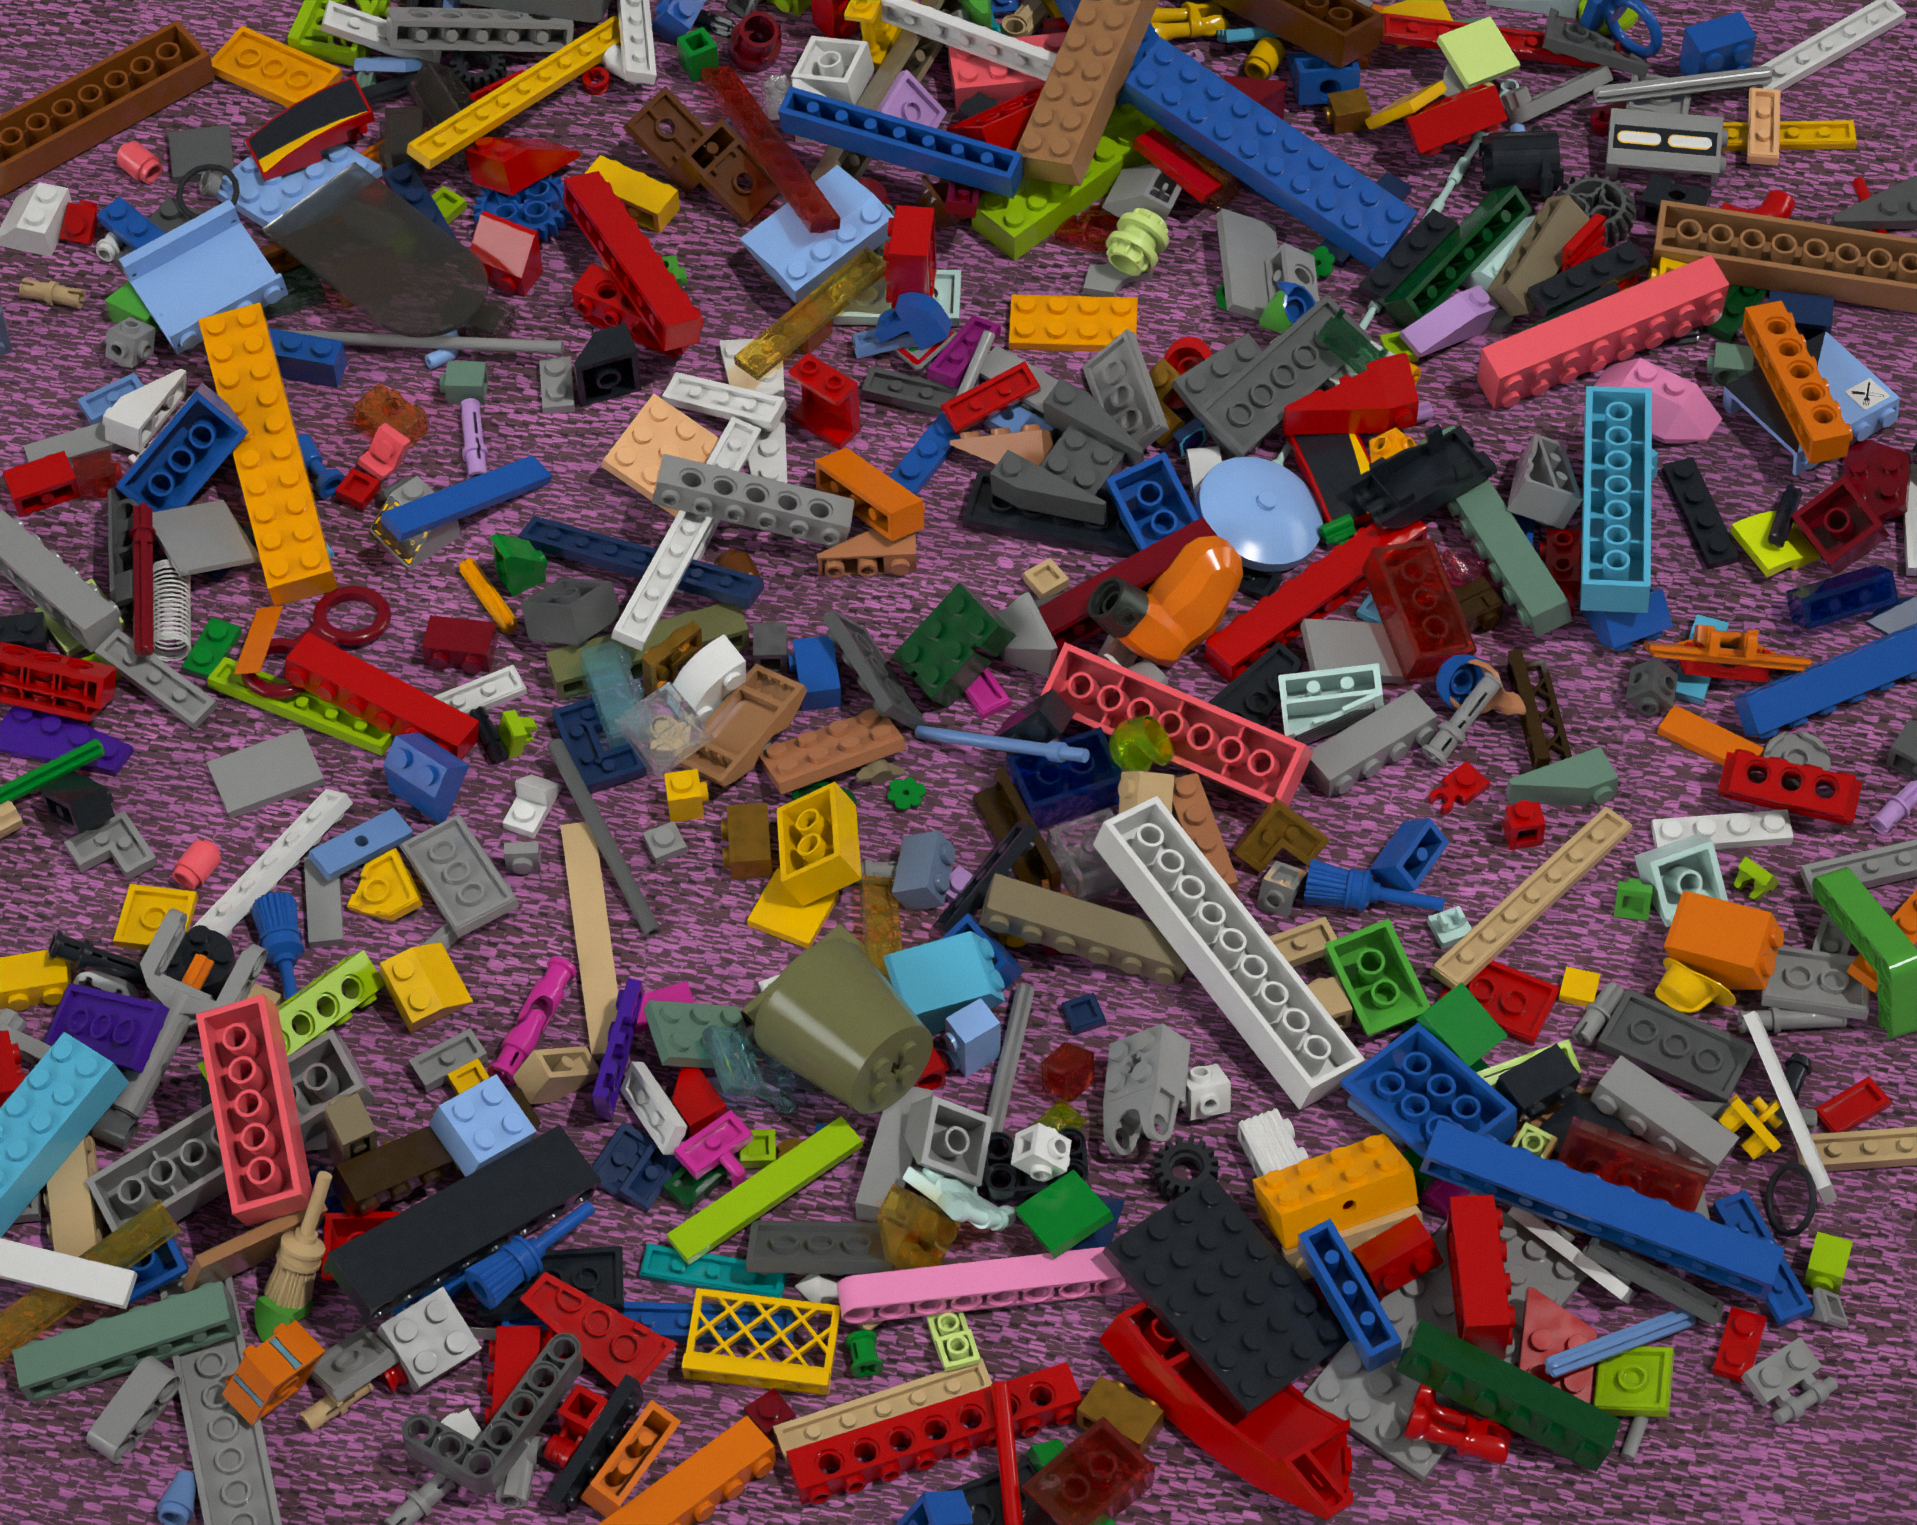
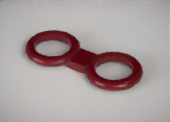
(326, 632)

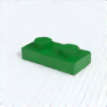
(211, 647)

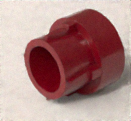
(755, 42)

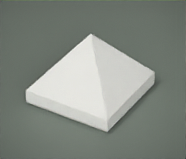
(818, 1287)

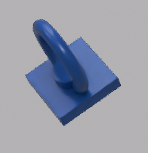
(1607, 12)

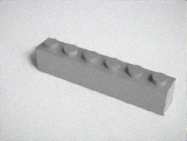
(55, 586)

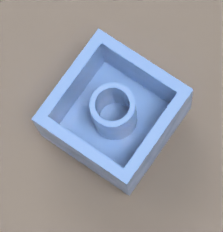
(481, 1125)

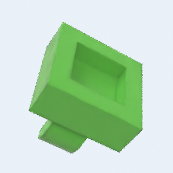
(1633, 899)

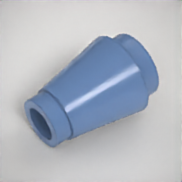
(178, 1501)

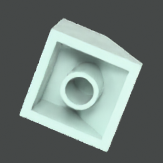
(1680, 867)

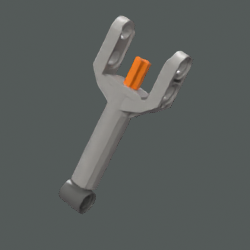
(184, 1003)

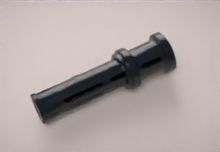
(85, 955)

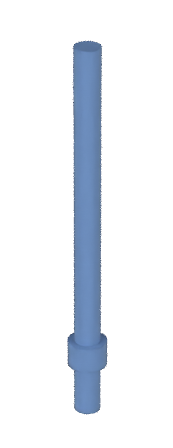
(1053, 751)

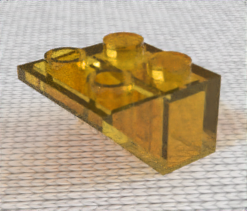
(914, 1230)

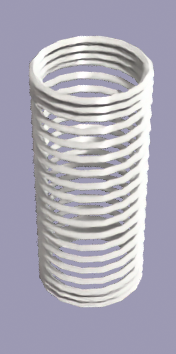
(168, 633)

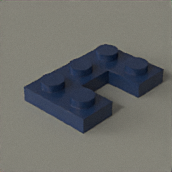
(598, 768)

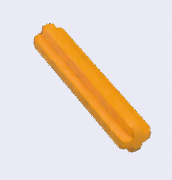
(488, 595)

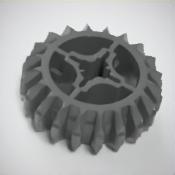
(1605, 198)

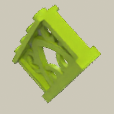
(308, 38)

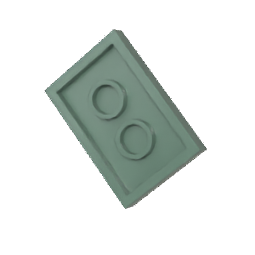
(679, 1030)

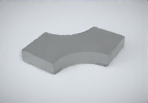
(1106, 280)

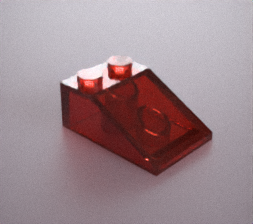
(1092, 1478)

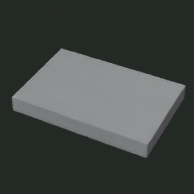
(1348, 644)
(265, 773)
(1816, 984)

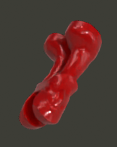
(1477, 1434)

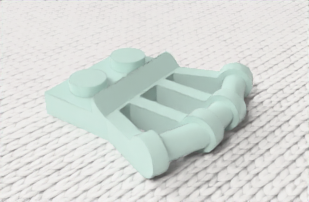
(960, 1199)

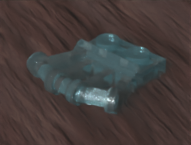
(738, 1070)

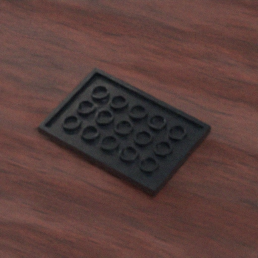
(1227, 1296)

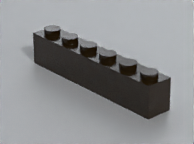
(400, 1167)

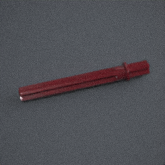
(143, 619)

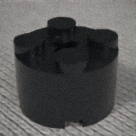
(214, 947)

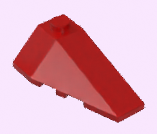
(1365, 403)

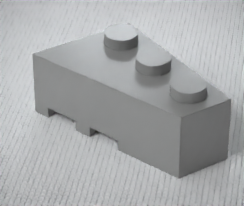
(1544, 484)

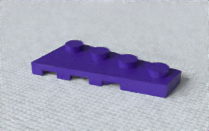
(49, 736)
(617, 1051)

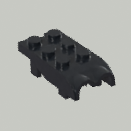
(1421, 478)

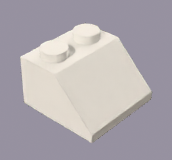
(836, 67)
(35, 219)

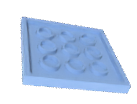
(269, 199)

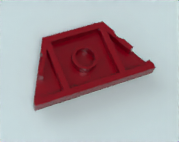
(1880, 477)

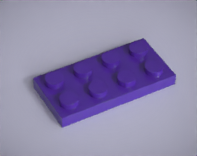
(110, 1024)

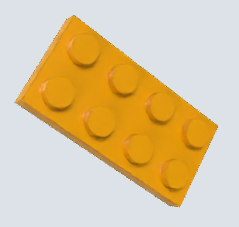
(272, 68)
(1069, 322)

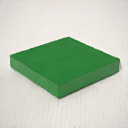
(1462, 1025)
(1064, 1214)

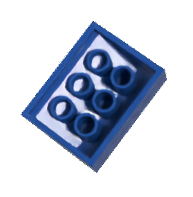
(1424, 1081)

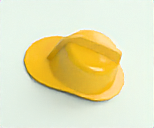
(1690, 990)

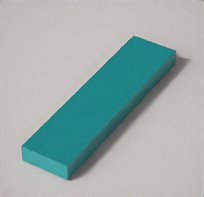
(708, 1272)

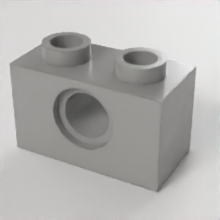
(1292, 266)

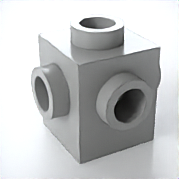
(130, 342)

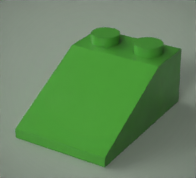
(1376, 977)

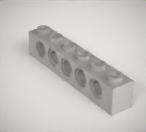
(475, 30)
(753, 501)

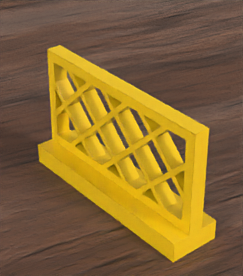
(753, 1371)

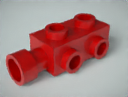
(1562, 560)

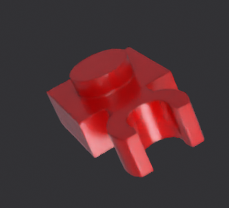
(1462, 785)

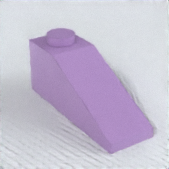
(1451, 322)

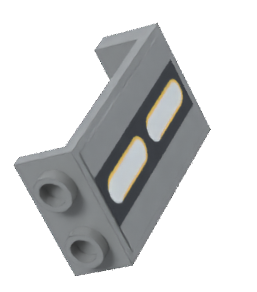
(1666, 143)

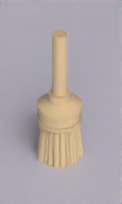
(299, 1254)

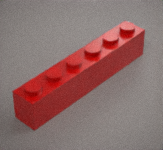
(377, 696)

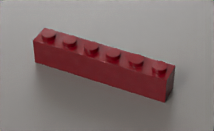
(1068, 614)

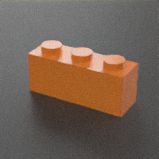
(630, 1459)

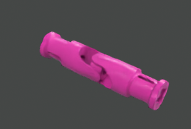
(524, 1037)

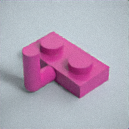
(716, 1146)

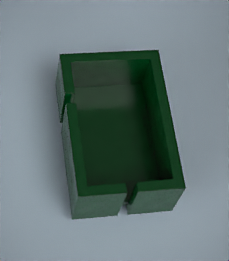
(942, 646)

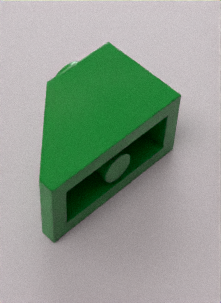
(518, 563)

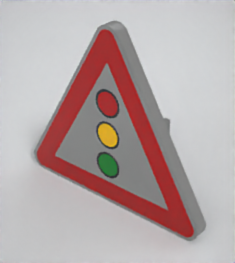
(919, 358)

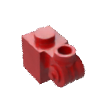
(575, 1420)

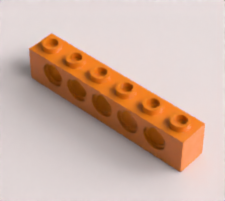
(1797, 382)

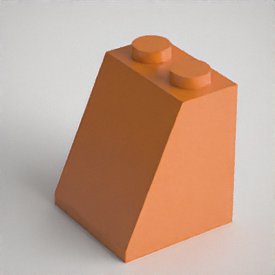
(1725, 941)

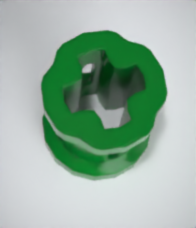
(864, 1353)

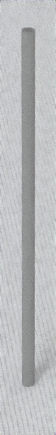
(441, 342)

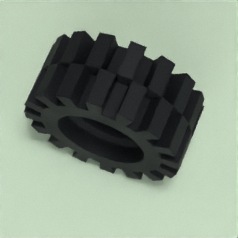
(465, 60)
(1179, 1153)

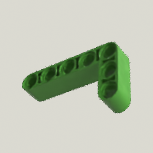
(1879, 943)

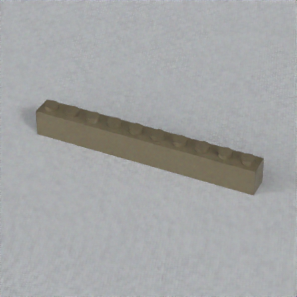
(910, 53)

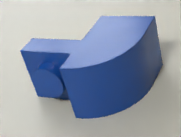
(918, 315)

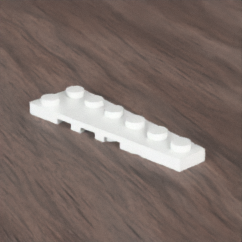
(769, 454)

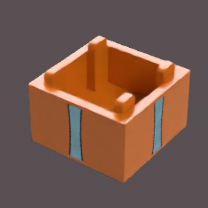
(272, 1371)

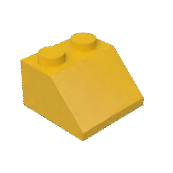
(424, 985)

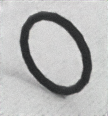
(179, 193)
(1812, 1199)

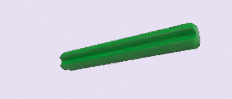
(52, 771)

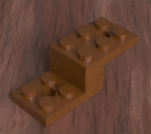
(702, 156)

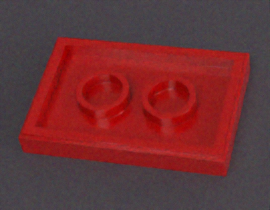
(1513, 1000)

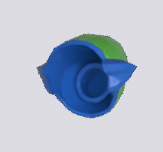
(1286, 307)

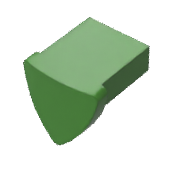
(269, 1316)

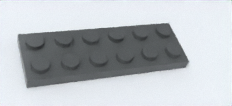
(1282, 373)

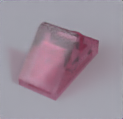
(1464, 567)

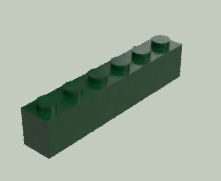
(1457, 256)
(1508, 1395)

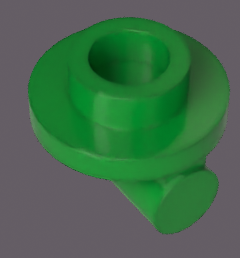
(1338, 530)

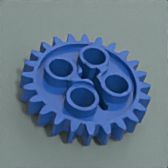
(534, 207)

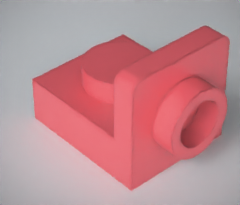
(384, 452)

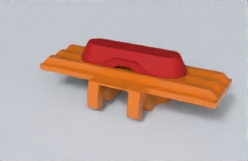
(1703, 654)

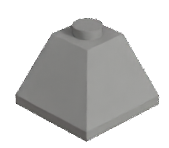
(1034, 645)

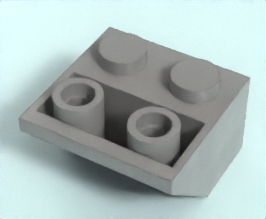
(1142, 188)

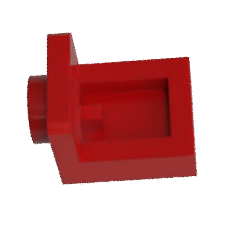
(80, 222)

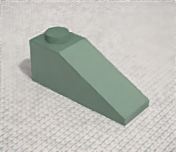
(1572, 781)

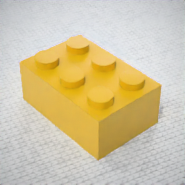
(818, 844)

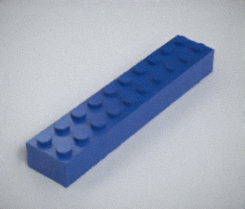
(1268, 154)

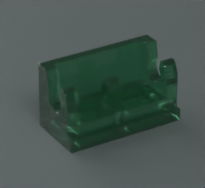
(1349, 343)

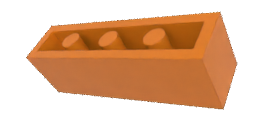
(877, 497)

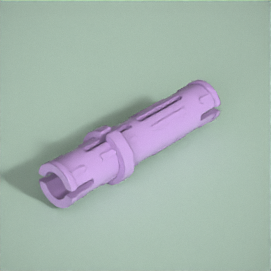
(475, 451)

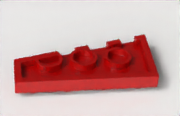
(607, 1338)

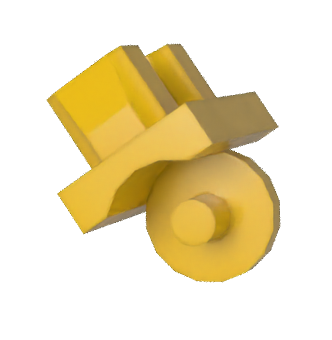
(1762, 1139)

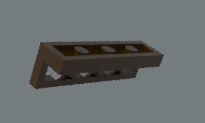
(1531, 722)
(1000, 809)

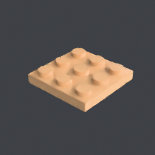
(656, 432)

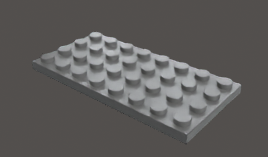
(1383, 1398)

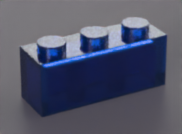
(1842, 596)

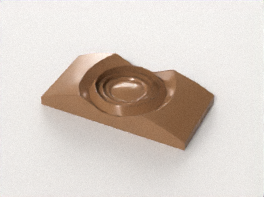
(746, 724)

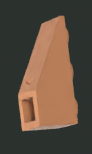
(1030, 443)
(869, 555)

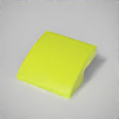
(1753, 537)

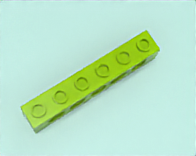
(360, 983)

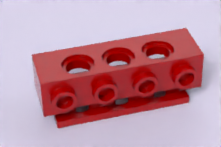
(600, 297)
(54, 682)
(1803, 801)

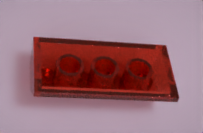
(1417, 606)
(1634, 1164)

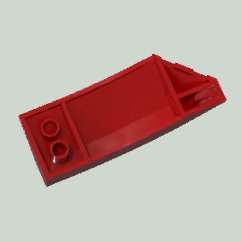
(1280, 1448)

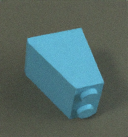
(945, 977)

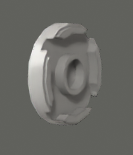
(1793, 747)

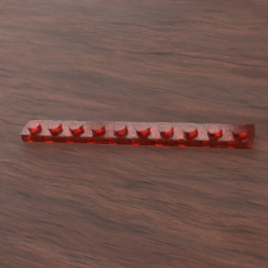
(770, 149)

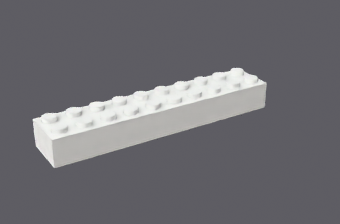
(1228, 952)

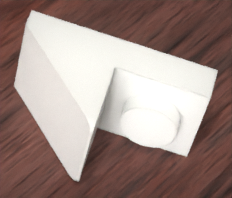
(531, 805)

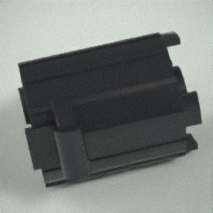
(1522, 160)

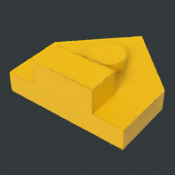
(385, 889)

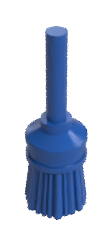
(1357, 889)
(279, 934)
(518, 1260)

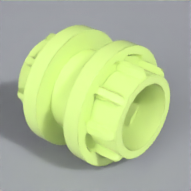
(1137, 242)

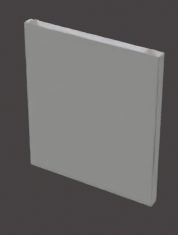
(202, 538)

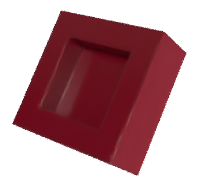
(769, 1411)

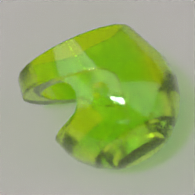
(1139, 743)

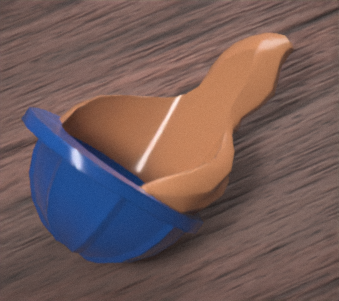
(1462, 674)

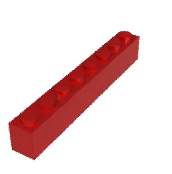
(632, 261)
(1310, 595)

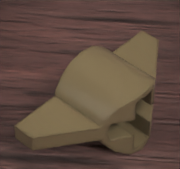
(879, 772)

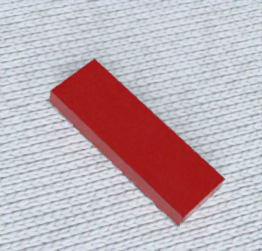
(1177, 165)
(990, 398)

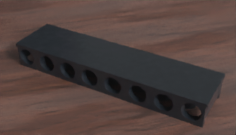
(462, 1224)

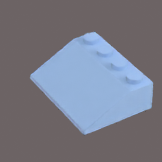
(805, 259)

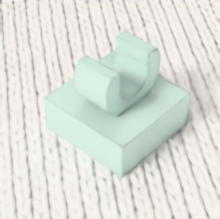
(1449, 926)

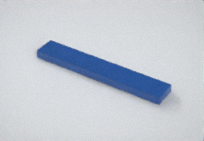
(465, 498)

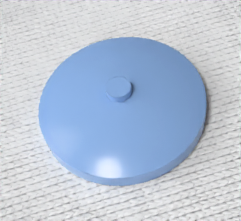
(1261, 512)

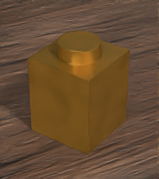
(1347, 111)

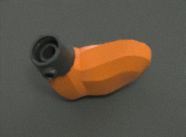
(1179, 606)

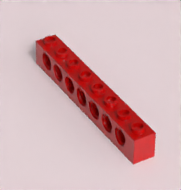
(914, 1427)

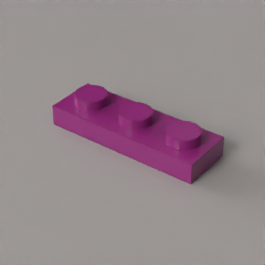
(955, 358)

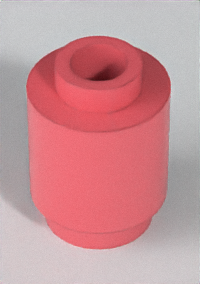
(139, 162)
(196, 864)

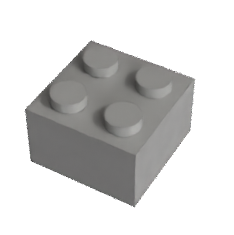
(429, 1339)

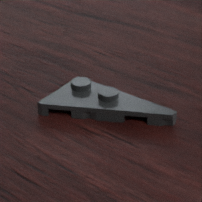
(1587, 46)
(1886, 210)

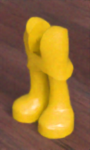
(1197, 20)

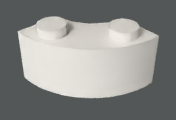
(711, 676)

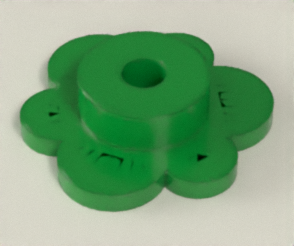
(1323, 261)
(908, 786)

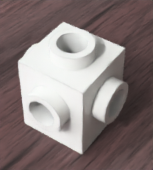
(1206, 1092)
(1041, 1152)

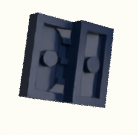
(634, 1168)

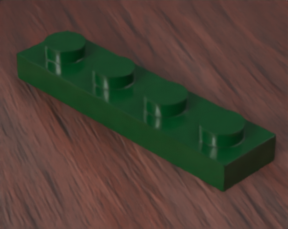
(1733, 312)

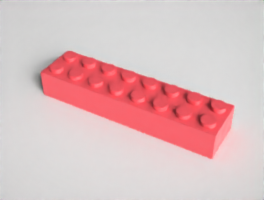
(1602, 332)
(1202, 735)

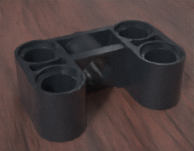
(1019, 1184)

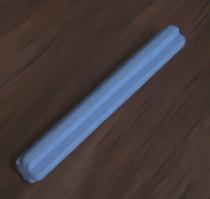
(1618, 1342)

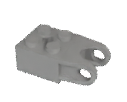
(1144, 1086)

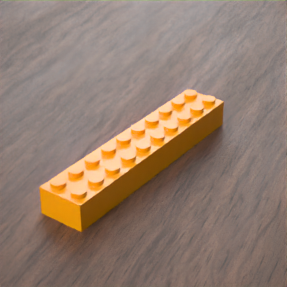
(269, 456)

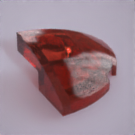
(1090, 231)

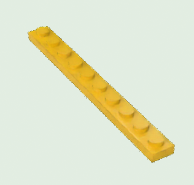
(514, 95)

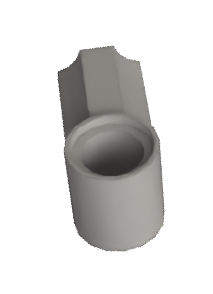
(517, 1484)

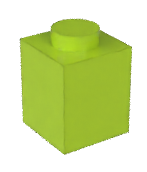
(1828, 1262)

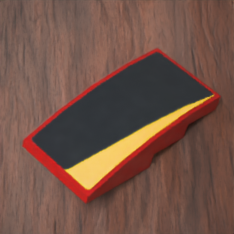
(308, 127)
(1328, 466)

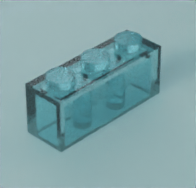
(610, 685)

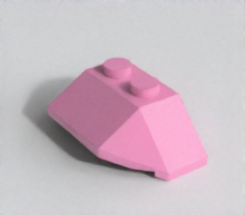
(1678, 405)

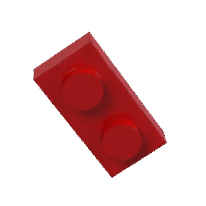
(1739, 1344)

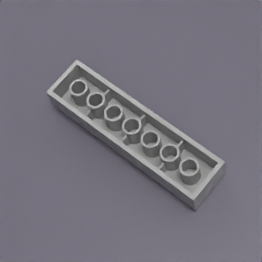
(186, 1162)

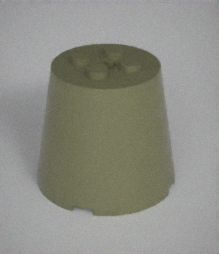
(844, 1027)

